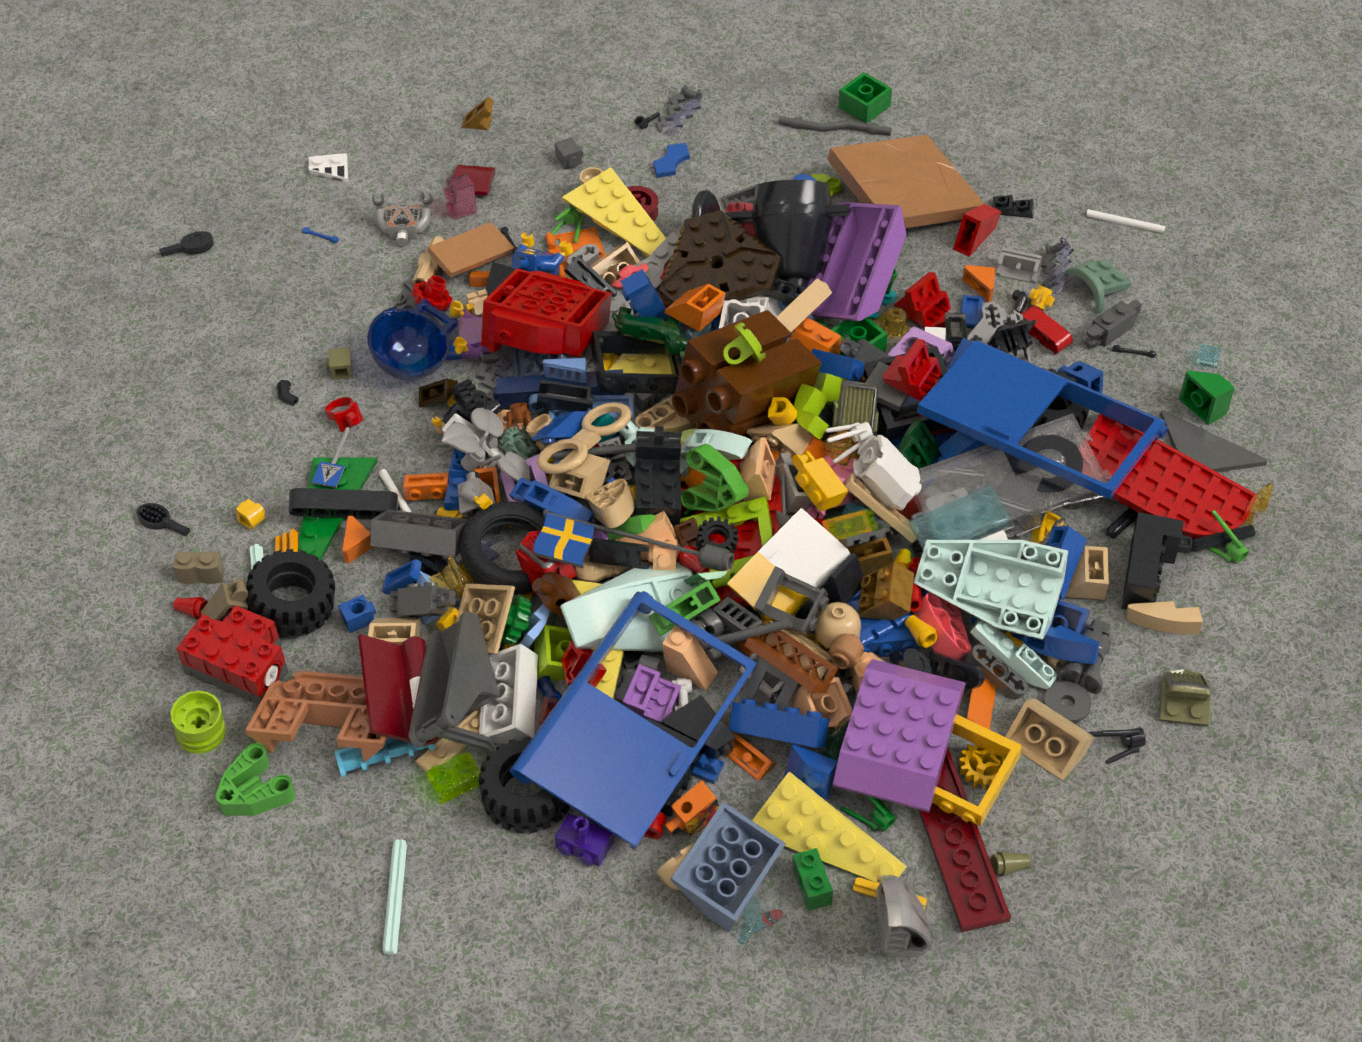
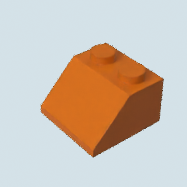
(817, 337)

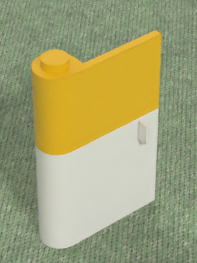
(802, 551)

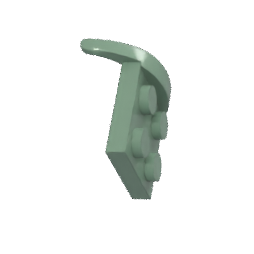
(1101, 279)

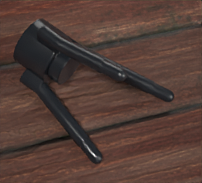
(1132, 738)

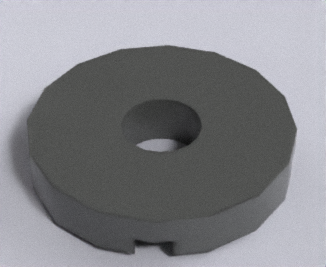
(1070, 691)

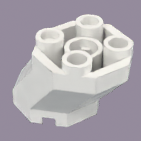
(887, 472)

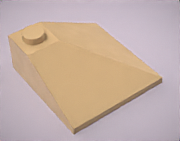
(491, 606)

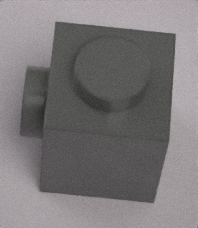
(568, 153)

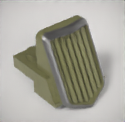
(856, 404)
(1184, 698)

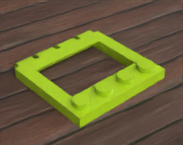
(737, 514)

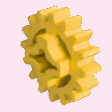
(983, 762)

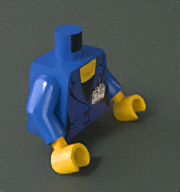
(538, 260)

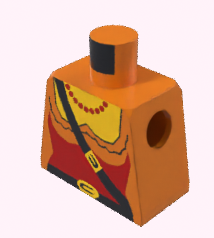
(693, 810)

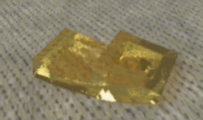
(1258, 502)

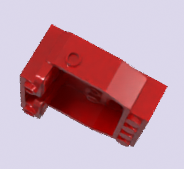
(543, 314)

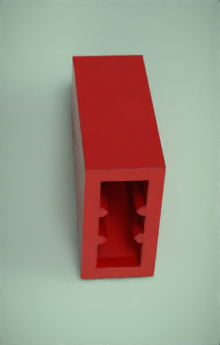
(975, 228)

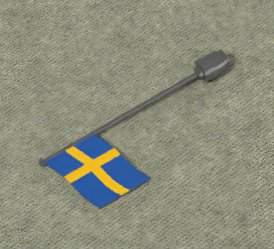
(570, 539)

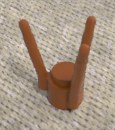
(520, 414)

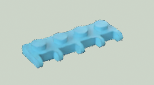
(352, 758)

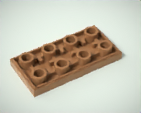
(470, 249)

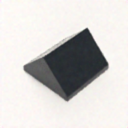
(844, 581)

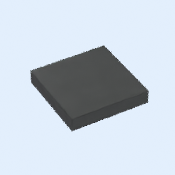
(886, 394)

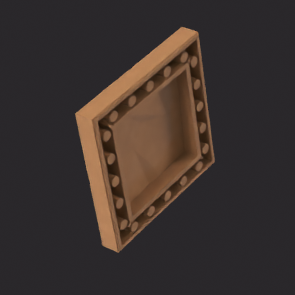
(906, 174)

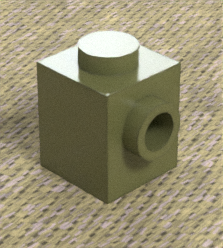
(340, 363)

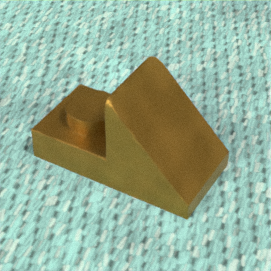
(479, 116)

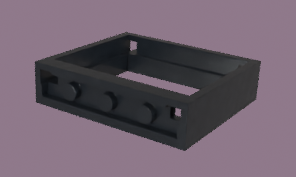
(632, 382)
(897, 429)

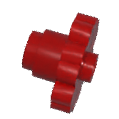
(434, 291)

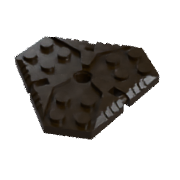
(718, 258)

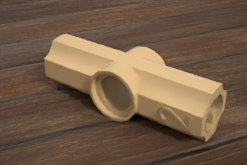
(426, 264)

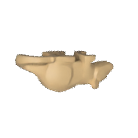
(596, 572)

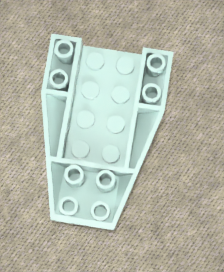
(997, 580)
(596, 611)

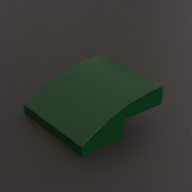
(919, 445)

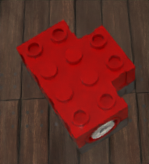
(235, 654)

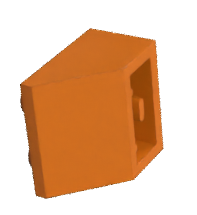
(697, 306)

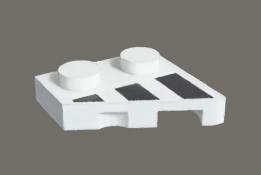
(330, 166)

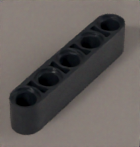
(340, 503)

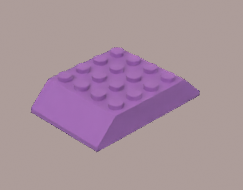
(860, 260)
(898, 735)

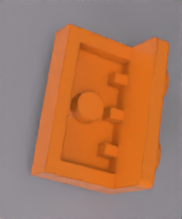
(425, 486)

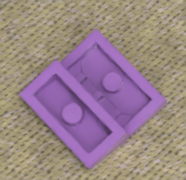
(650, 694)

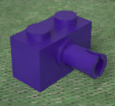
(583, 840)

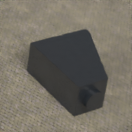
(693, 721)

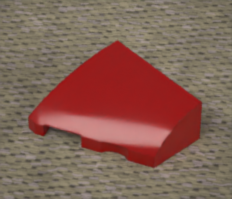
(574, 660)

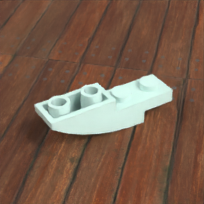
(728, 444)
(1020, 659)

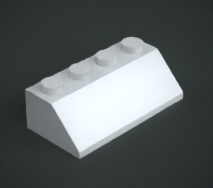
(514, 711)

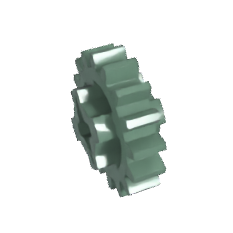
(518, 443)

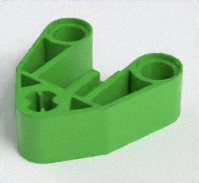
(722, 483)
(242, 790)

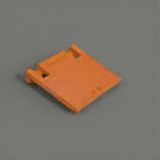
(586, 236)

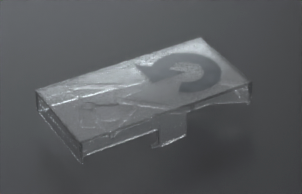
(1020, 486)

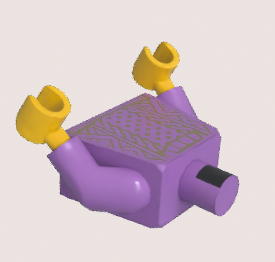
(469, 333)

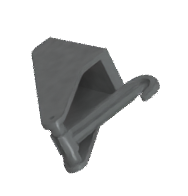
(453, 684)

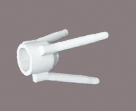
(858, 432)

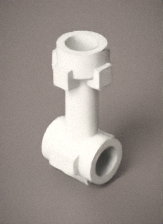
(686, 687)

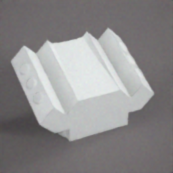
(737, 310)

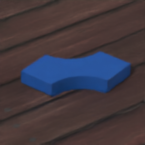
(667, 164)

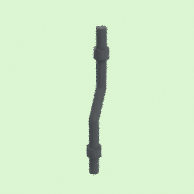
(872, 128)

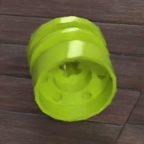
(195, 711)

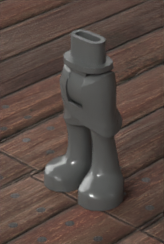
(1091, 679)

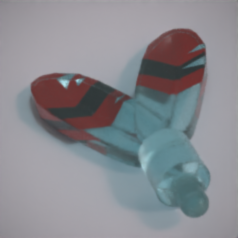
(754, 922)

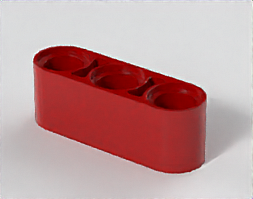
(1047, 330)

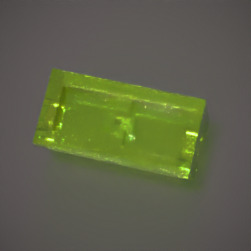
(852, 524)

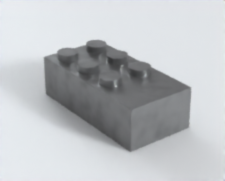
(417, 533)

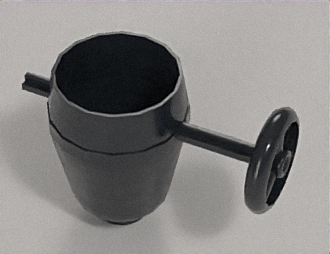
(788, 219)

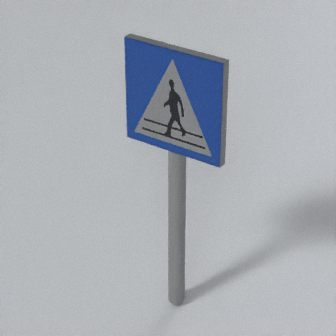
(330, 473)

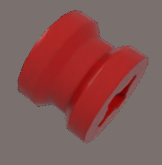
(655, 830)

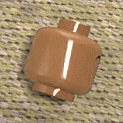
(846, 651)

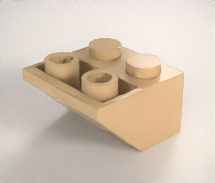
(782, 438)
(582, 479)
(1091, 575)
(394, 629)

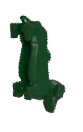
(651, 329)

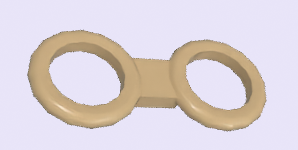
(584, 439)

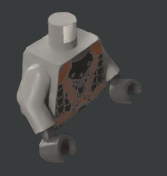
(403, 221)

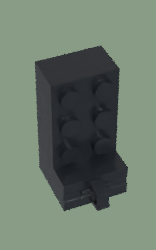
(658, 473)
(1152, 543)

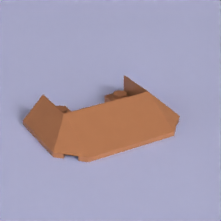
(315, 700)

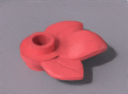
(627, 271)

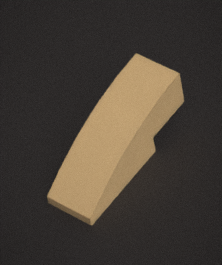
(1165, 617)

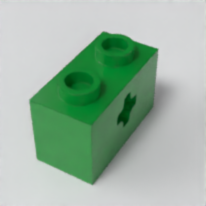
(812, 879)

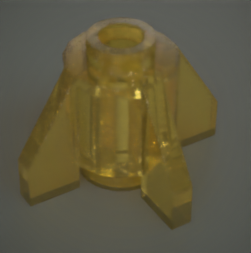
(895, 322)
(838, 447)
(454, 577)

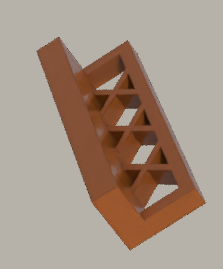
(793, 668)

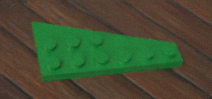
(319, 531)

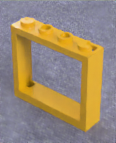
(992, 742)

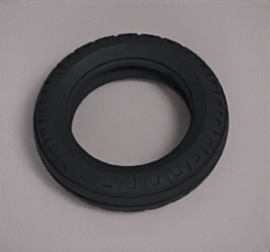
(481, 523)

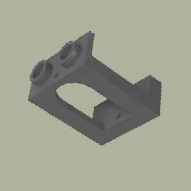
(779, 577)
(787, 692)

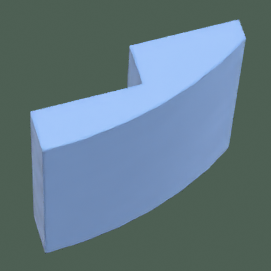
(536, 624)

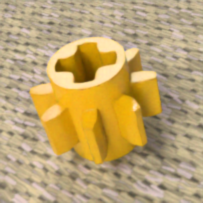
(1041, 297)

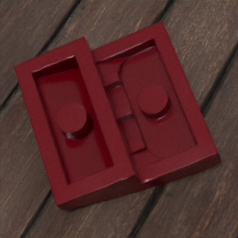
(480, 177)

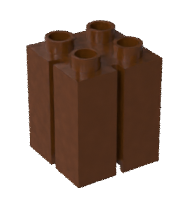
(739, 395)

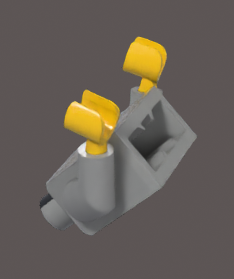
(474, 495)

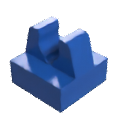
(708, 768)

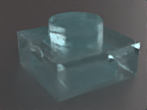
(1208, 355)

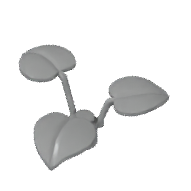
(461, 437)

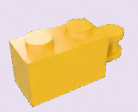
(819, 481)

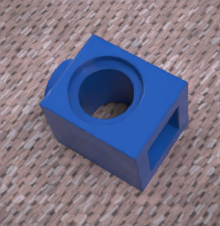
(357, 613)

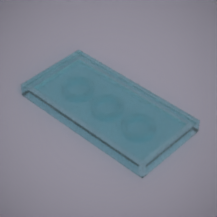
(962, 519)

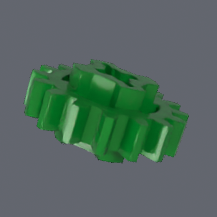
(517, 620)

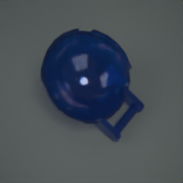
(410, 342)

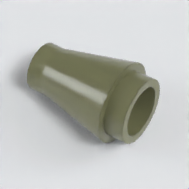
(1007, 863)

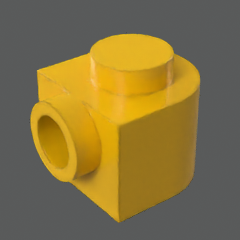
(781, 411)
(250, 514)

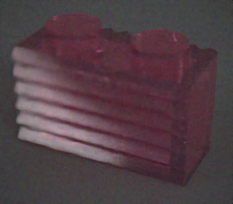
(461, 196)

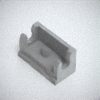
(1018, 265)

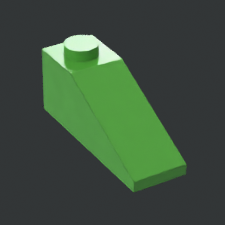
(687, 606)

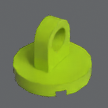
(746, 344)

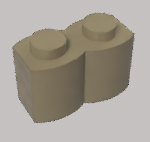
(201, 567)

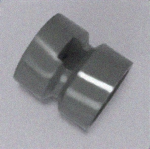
(709, 622)

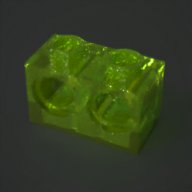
(456, 782)

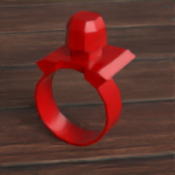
(346, 418)

